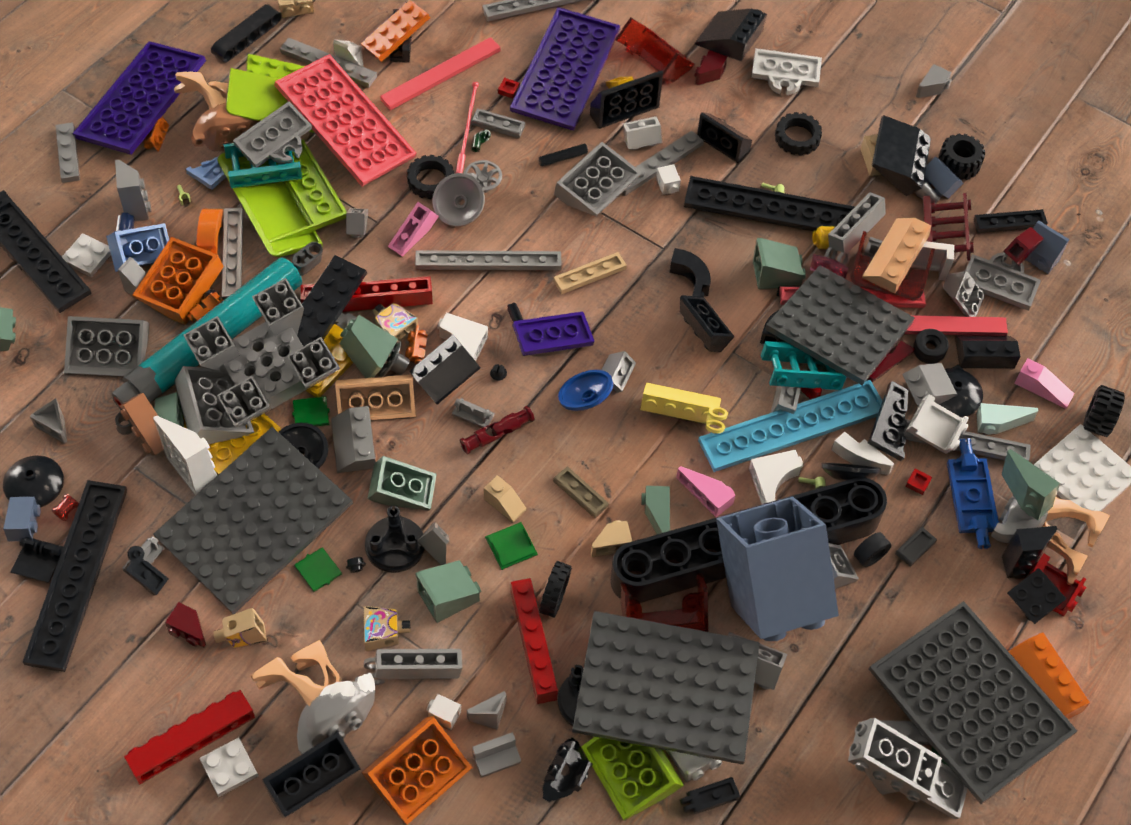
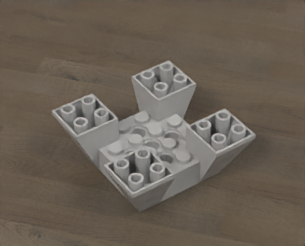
(240, 357)

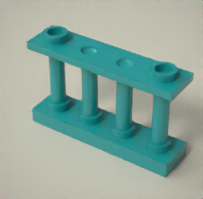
(259, 175)
(785, 352)

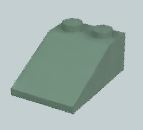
(401, 485)
(1029, 485)

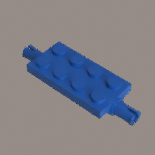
(972, 494)

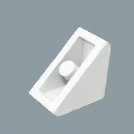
(348, 51)

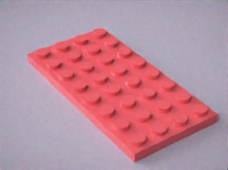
(345, 120)

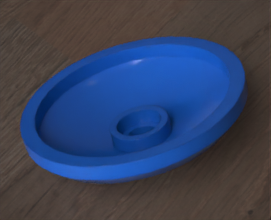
(585, 390)

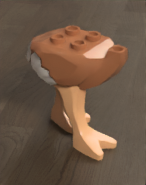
(216, 124)

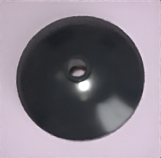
(968, 393)
(307, 440)
(849, 471)
(43, 484)

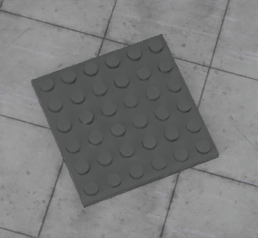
(840, 324)

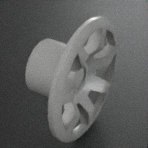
(483, 177)

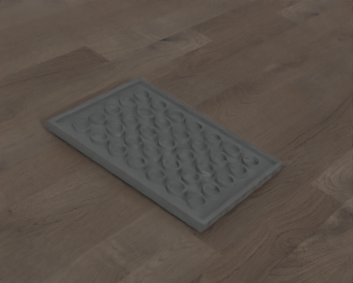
(253, 519)
(667, 687)
(972, 701)

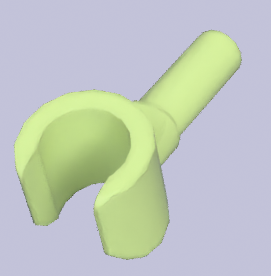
(778, 188)
(183, 195)
(818, 481)

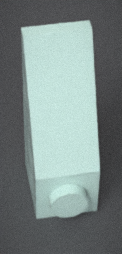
(999, 418)

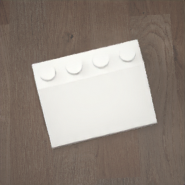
(186, 454)

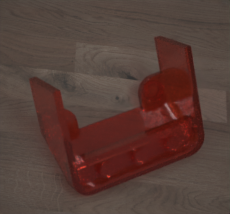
(654, 50)
(910, 288)
(691, 616)

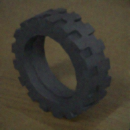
(799, 120)
(422, 164)
(555, 589)

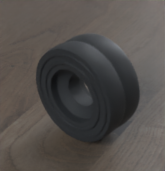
(928, 355)
(872, 549)

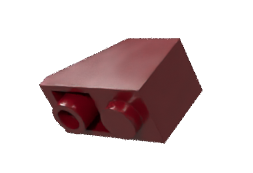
(711, 68)
(1023, 245)
(186, 624)

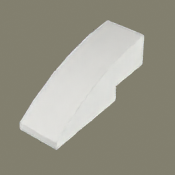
(861, 453)

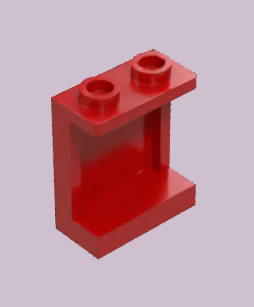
(1059, 579)

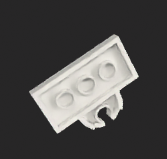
(786, 70)

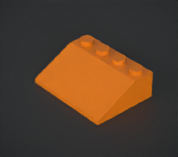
(178, 279)
(1050, 674)
(417, 769)

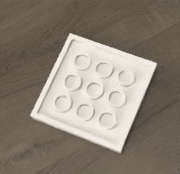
(1086, 470)

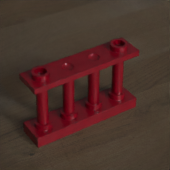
(930, 208)

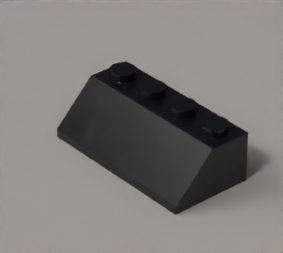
(310, 774)

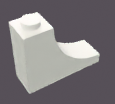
(469, 333)
(772, 471)

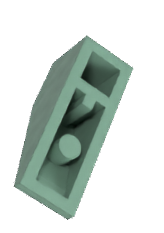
(170, 408)
(657, 507)

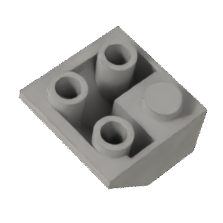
(964, 292)

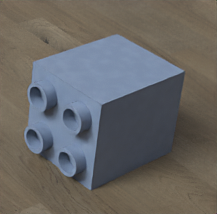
(778, 568)

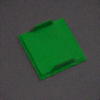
(511, 545)

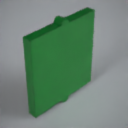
(311, 411)
(318, 569)

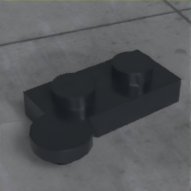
(143, 571)

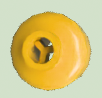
(820, 237)

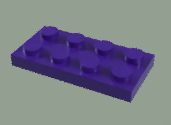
(553, 333)

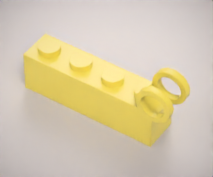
(684, 405)

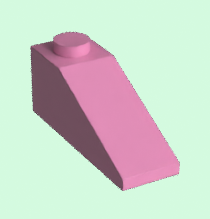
(413, 229)
(1043, 383)
(709, 491)

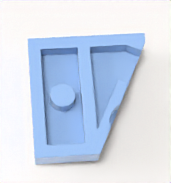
(208, 174)

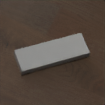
(498, 123)

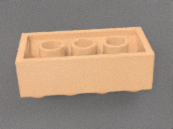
(897, 253)
(386, 396)

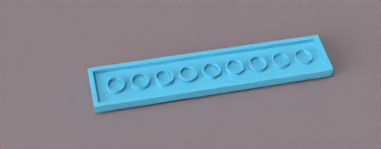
(783, 429)

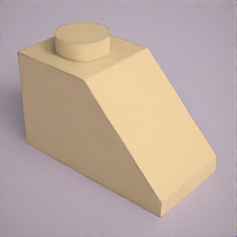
(504, 499)
(611, 538)

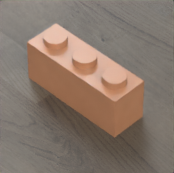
(141, 414)

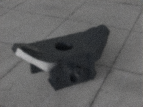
(559, 786)

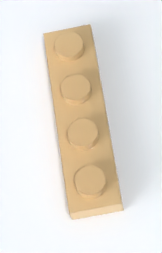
(589, 273)

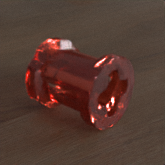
(65, 507)

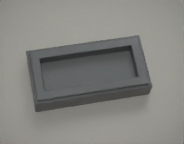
(916, 546)

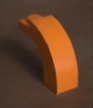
(208, 229)

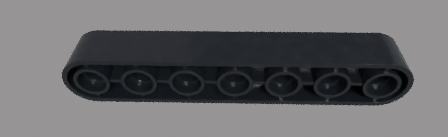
(688, 544)

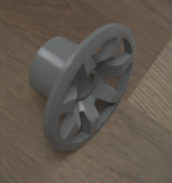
(396, 362)

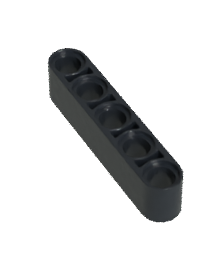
(246, 33)

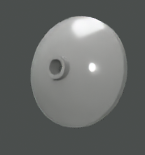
(450, 193)

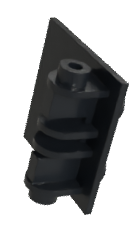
(37, 559)
(1036, 596)

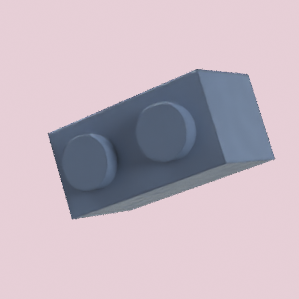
(941, 178)
(21, 518)

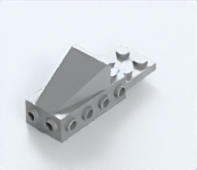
(906, 767)

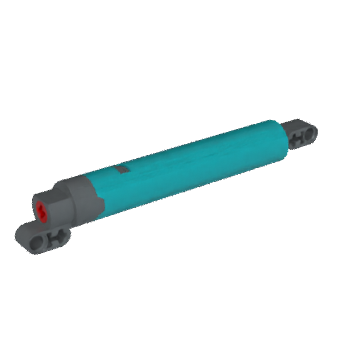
(235, 313)

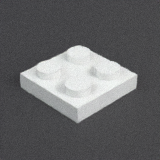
(87, 255)
(228, 767)

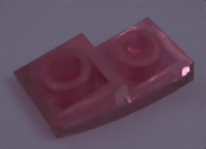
(831, 264)

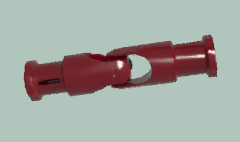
(506, 425)

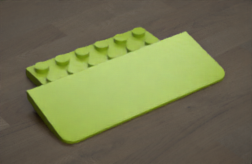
(253, 92)
(289, 210)

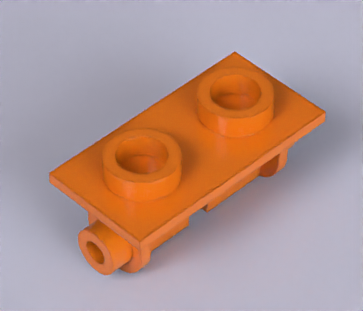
(156, 135)
(210, 302)
(416, 340)

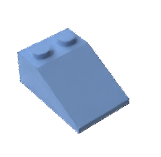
(140, 243)

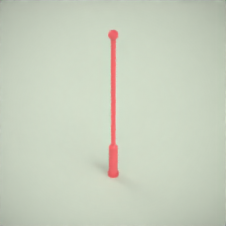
(461, 159)

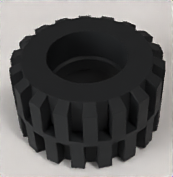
(965, 147)
(1104, 410)

